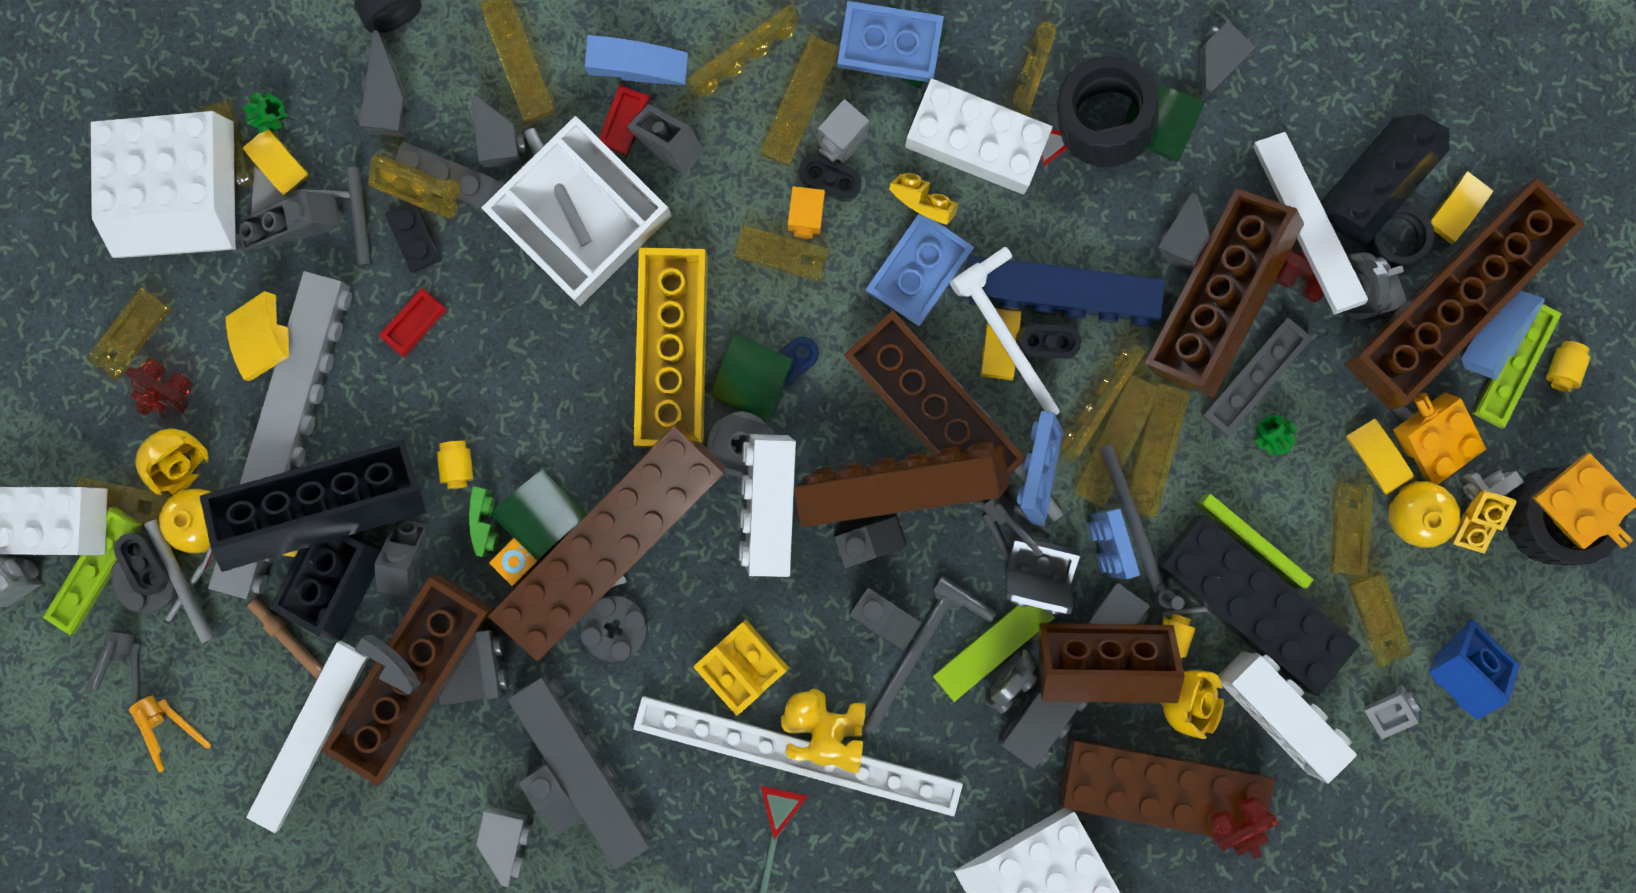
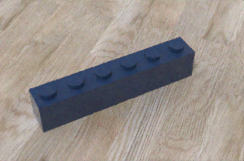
(1073, 291)

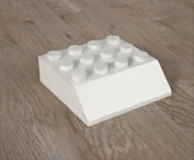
(164, 184)
(607, 195)
(1041, 859)

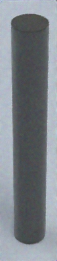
(358, 216)

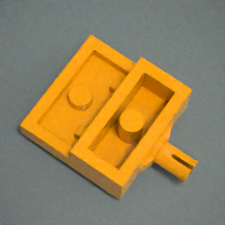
(1439, 436)
(1587, 503)

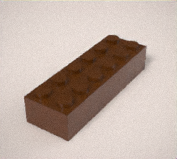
(1225, 292)
(924, 391)
(902, 485)
(433, 643)
(1155, 786)

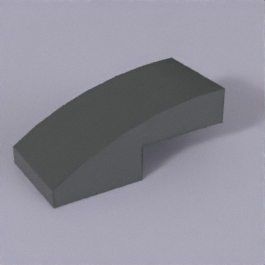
(396, 669)

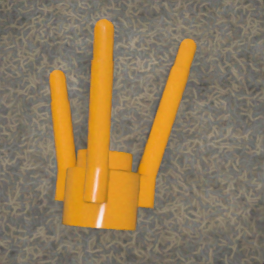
(148, 715)

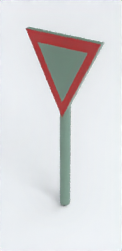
(780, 809)

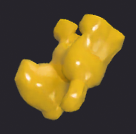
(808, 714)

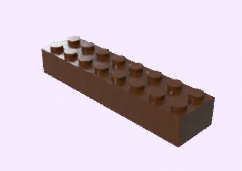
(1464, 294)
(608, 541)

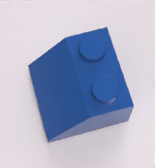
(1475, 671)

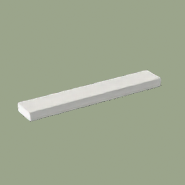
(1317, 235)
(307, 737)

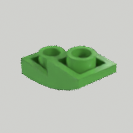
(482, 533)

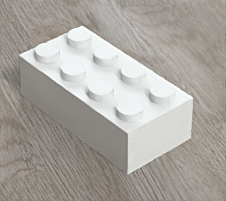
(978, 136)
(768, 506)
(53, 520)
(1287, 716)

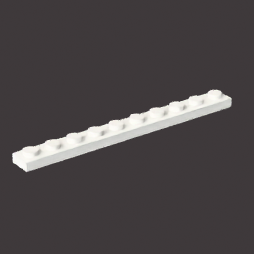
(769, 748)

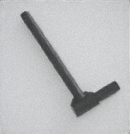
(1159, 594)
(948, 595)

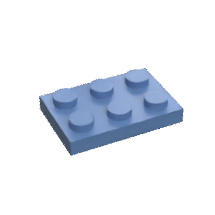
(890, 41)
(919, 269)
(1041, 468)
(1114, 544)

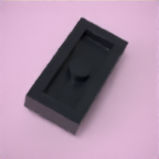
(413, 237)

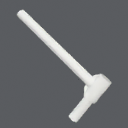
(971, 283)

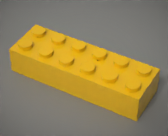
(670, 343)

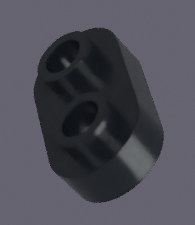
(830, 178)
(1046, 341)
(138, 567)

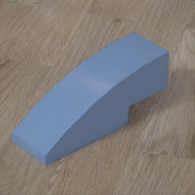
(635, 61)
(1502, 335)

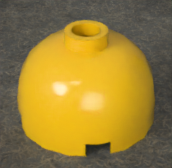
(163, 463)
(1424, 514)
(184, 522)
(1198, 705)

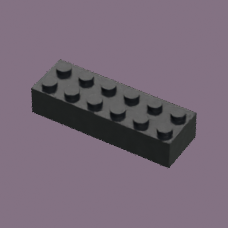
(311, 505)
(1257, 605)

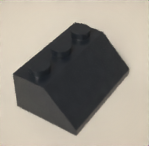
(327, 585)

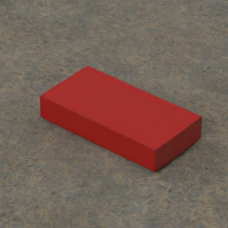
(623, 111)
(413, 322)

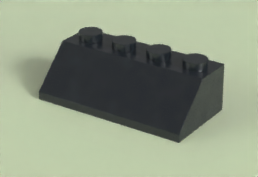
(1385, 176)

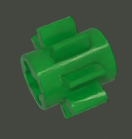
(265, 111)
(1276, 435)

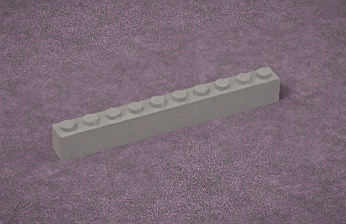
(290, 405)

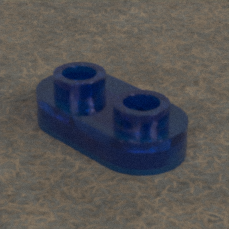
(800, 365)

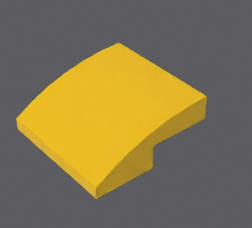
(256, 337)
(741, 667)

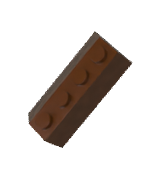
(1109, 663)

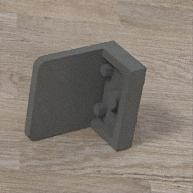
(1041, 579)
(479, 673)

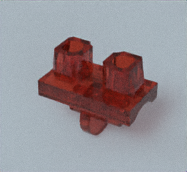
(1298, 266)
(147, 379)
(1229, 834)

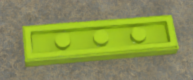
(1503, 394)
(1253, 541)
(88, 577)
(990, 649)

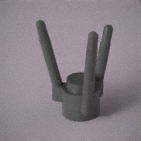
(1001, 511)
(117, 647)

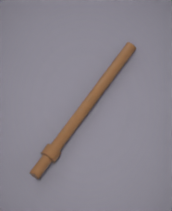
(275, 627)

